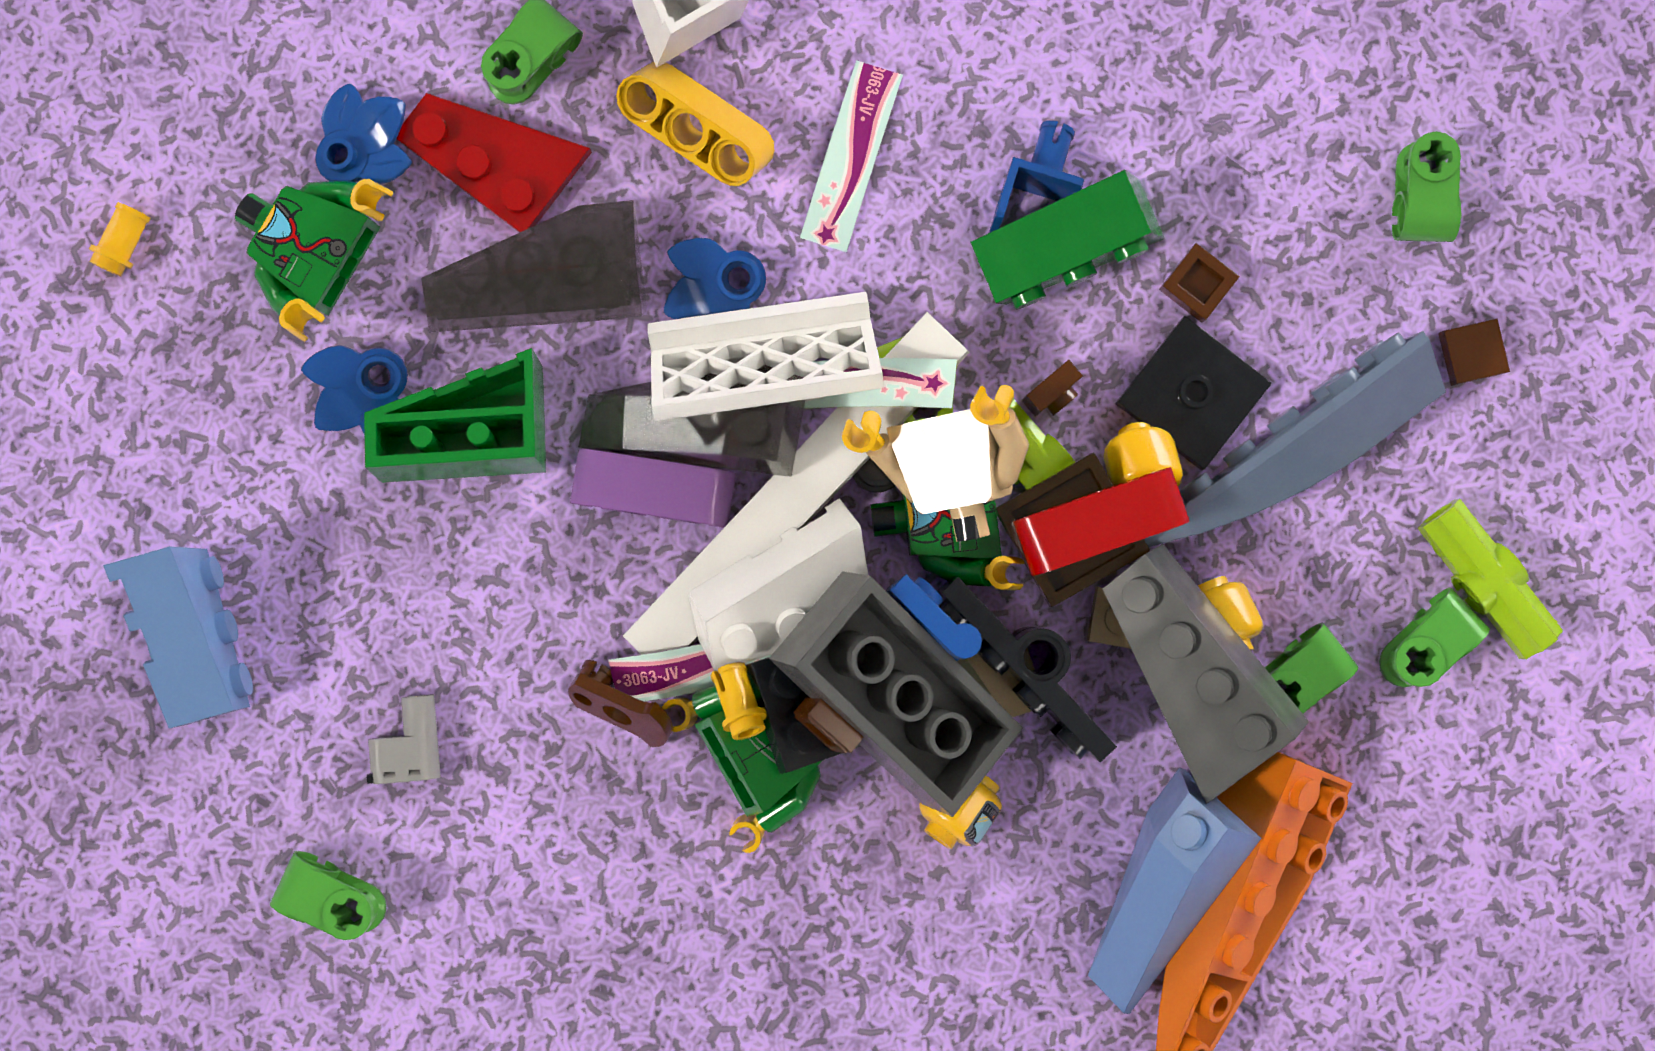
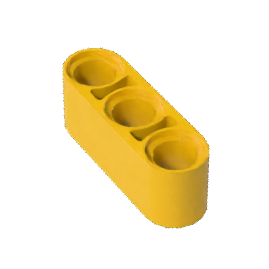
(671, 124)

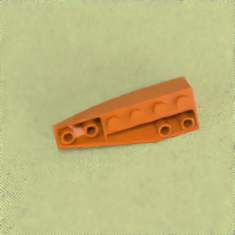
(1215, 966)

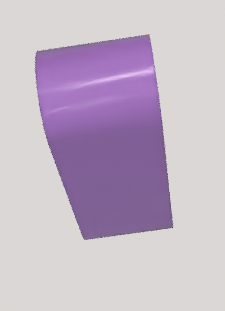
(653, 487)

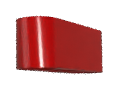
(1101, 521)

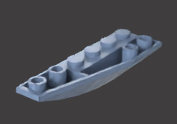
(1305, 447)

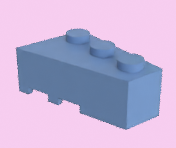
(185, 633)

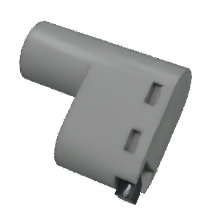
(412, 754)

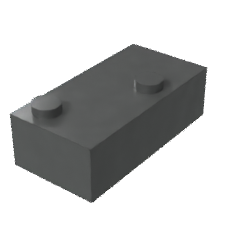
(898, 691)

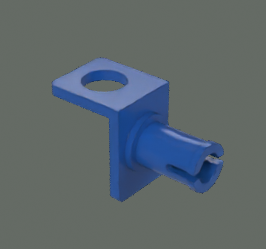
(1044, 173)

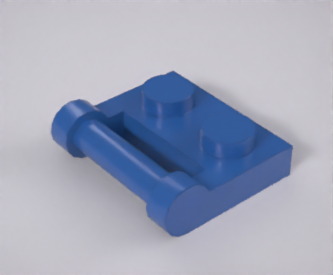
(922, 604)

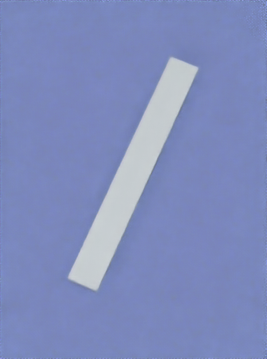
(784, 501)

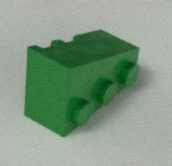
(1068, 240)
(464, 429)

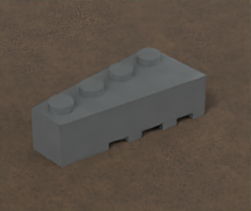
(1202, 674)

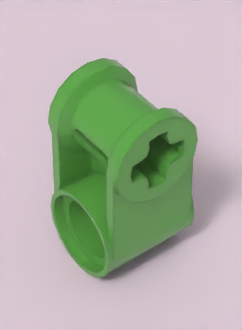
(534, 46)
(1426, 199)
(1437, 636)
(1312, 667)
(320, 894)

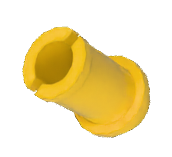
(119, 239)
(738, 701)

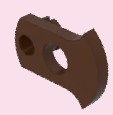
(594, 695)

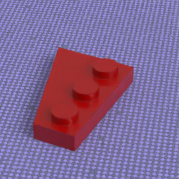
(491, 159)

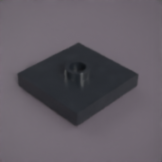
(1194, 392)

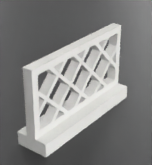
(775, 336)

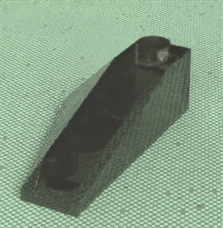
(556, 272)
(739, 439)

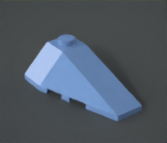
(1172, 879)

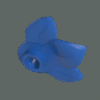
(367, 133)
(706, 282)
(348, 384)

